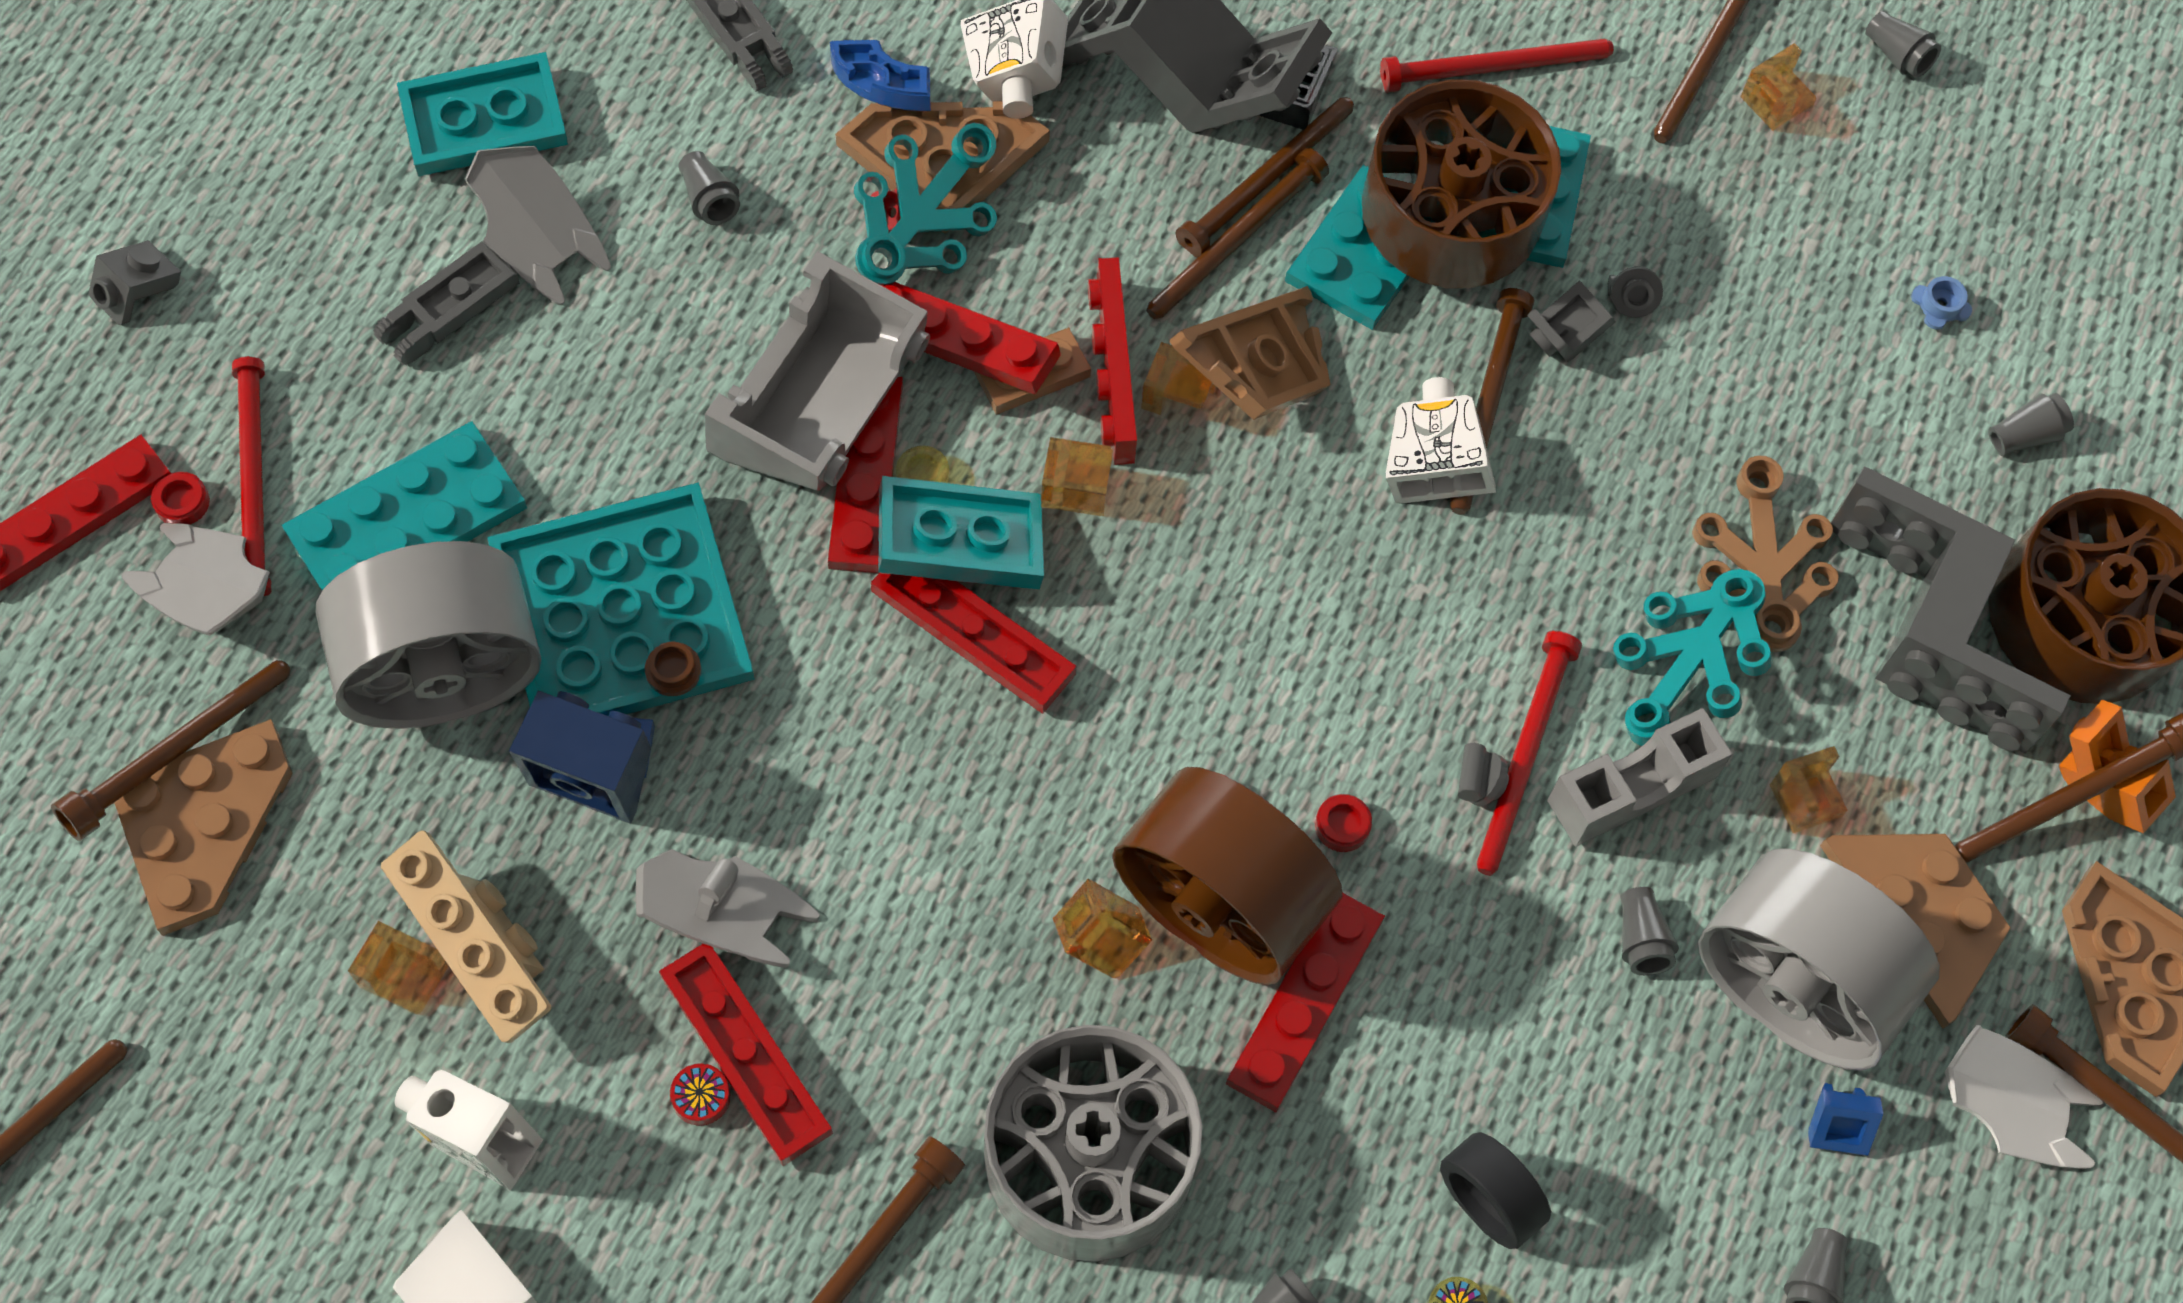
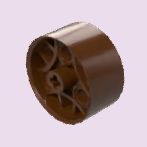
(1488, 146)
(2100, 596)
(1228, 874)

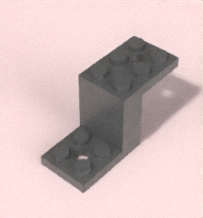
(1198, 56)
(1931, 648)

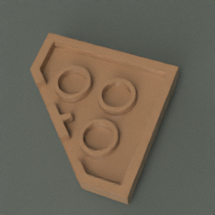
(933, 131)
(201, 821)
(2131, 975)

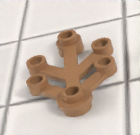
(1765, 559)

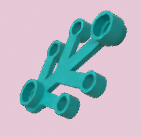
(920, 212)
(1696, 647)

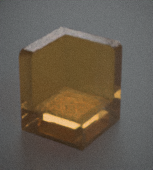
(1776, 91)
(1175, 379)
(1076, 476)
(1808, 791)
(1102, 929)
(398, 968)

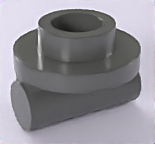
(1635, 291)
(1482, 775)

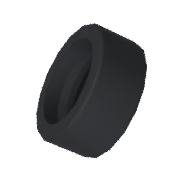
(1495, 1190)

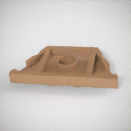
(1260, 353)
(1941, 896)

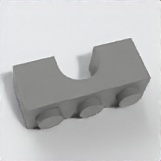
(1667, 766)

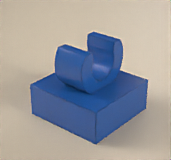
(1845, 1121)

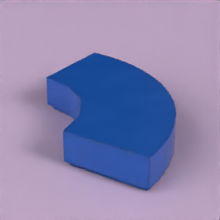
(878, 77)

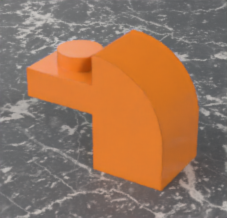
(2101, 740)

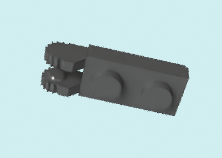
(741, 34)
(446, 302)

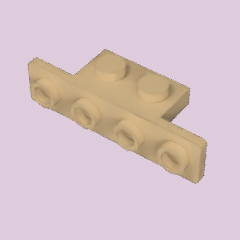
(471, 934)

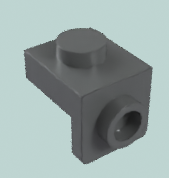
(130, 275)
(1570, 323)

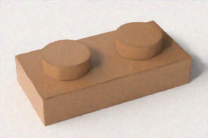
(1068, 370)

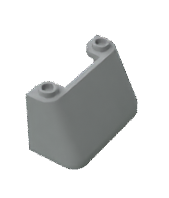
(818, 378)

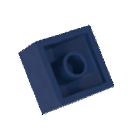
(583, 754)

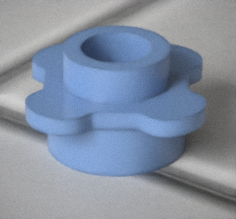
(1947, 290)

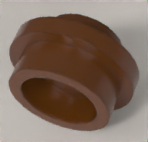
(673, 669)

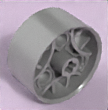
(427, 635)
(1819, 958)
(1096, 1115)

